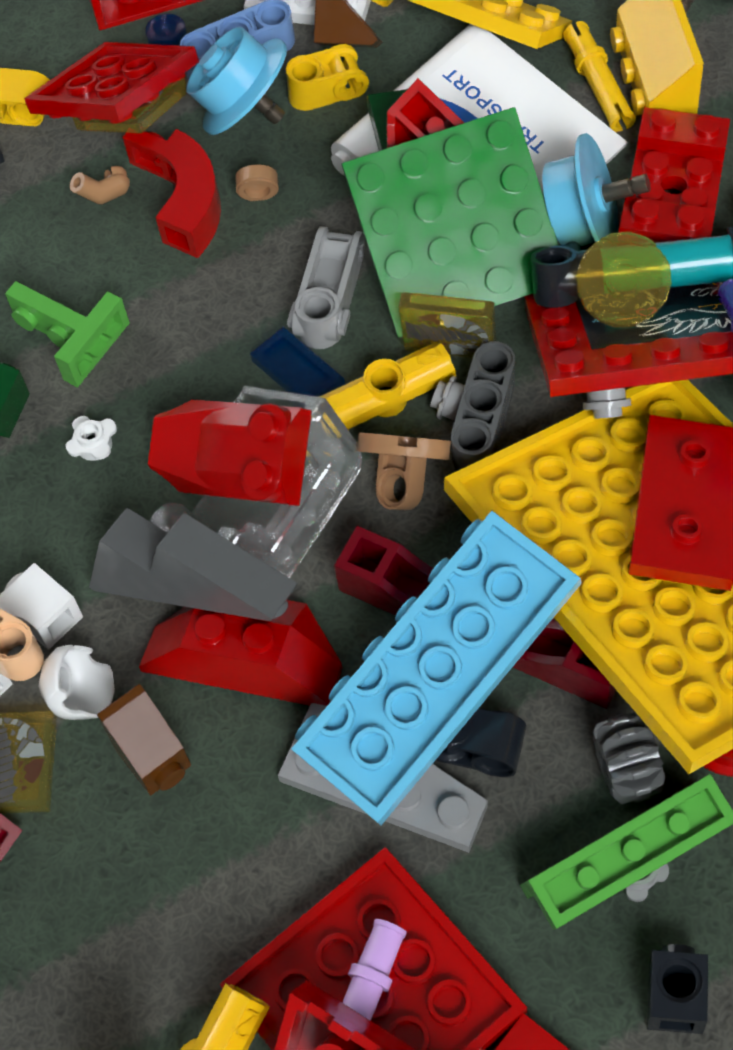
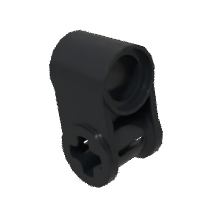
(488, 743)

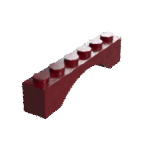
(389, 575)

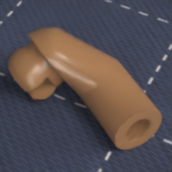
(100, 192)

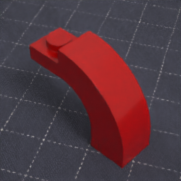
(194, 209)

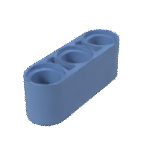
(262, 21)

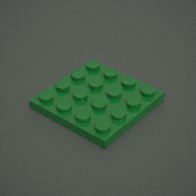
(453, 213)

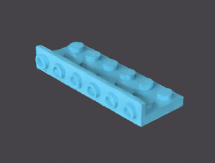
(435, 665)

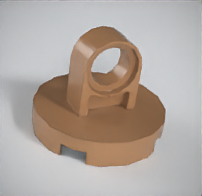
(402, 458)

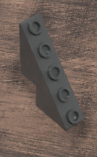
(187, 569)

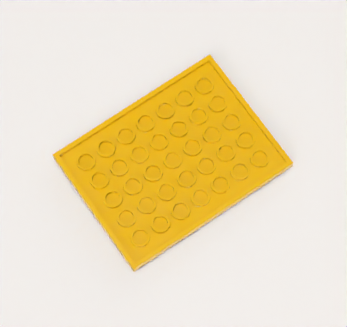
(577, 500)

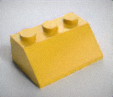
(658, 55)

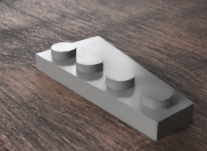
(433, 807)

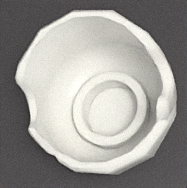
(75, 683)

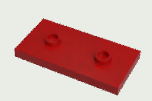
(685, 504)

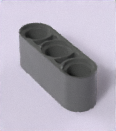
(483, 391)

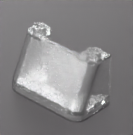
(282, 532)

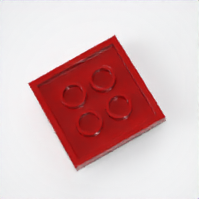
(112, 81)

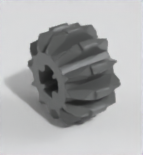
(628, 758)

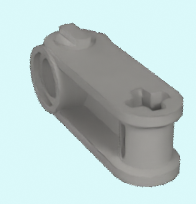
(327, 288)

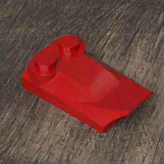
(232, 450)

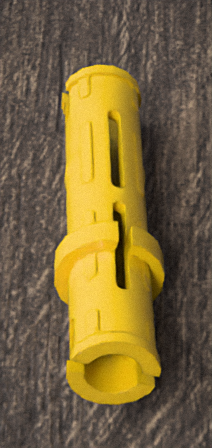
(592, 63)

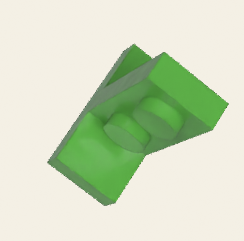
(80, 338)

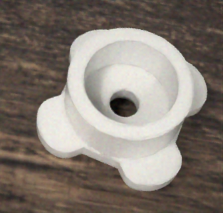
(95, 448)

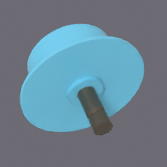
(235, 79)
(583, 197)

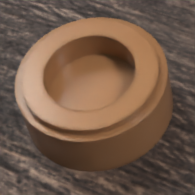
(256, 182)

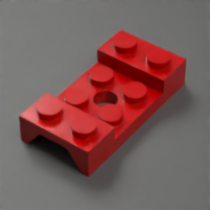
(678, 154)

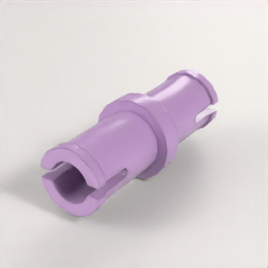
(372, 972)

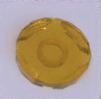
(623, 279)

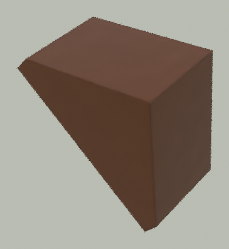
(340, 24)

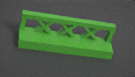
(630, 852)

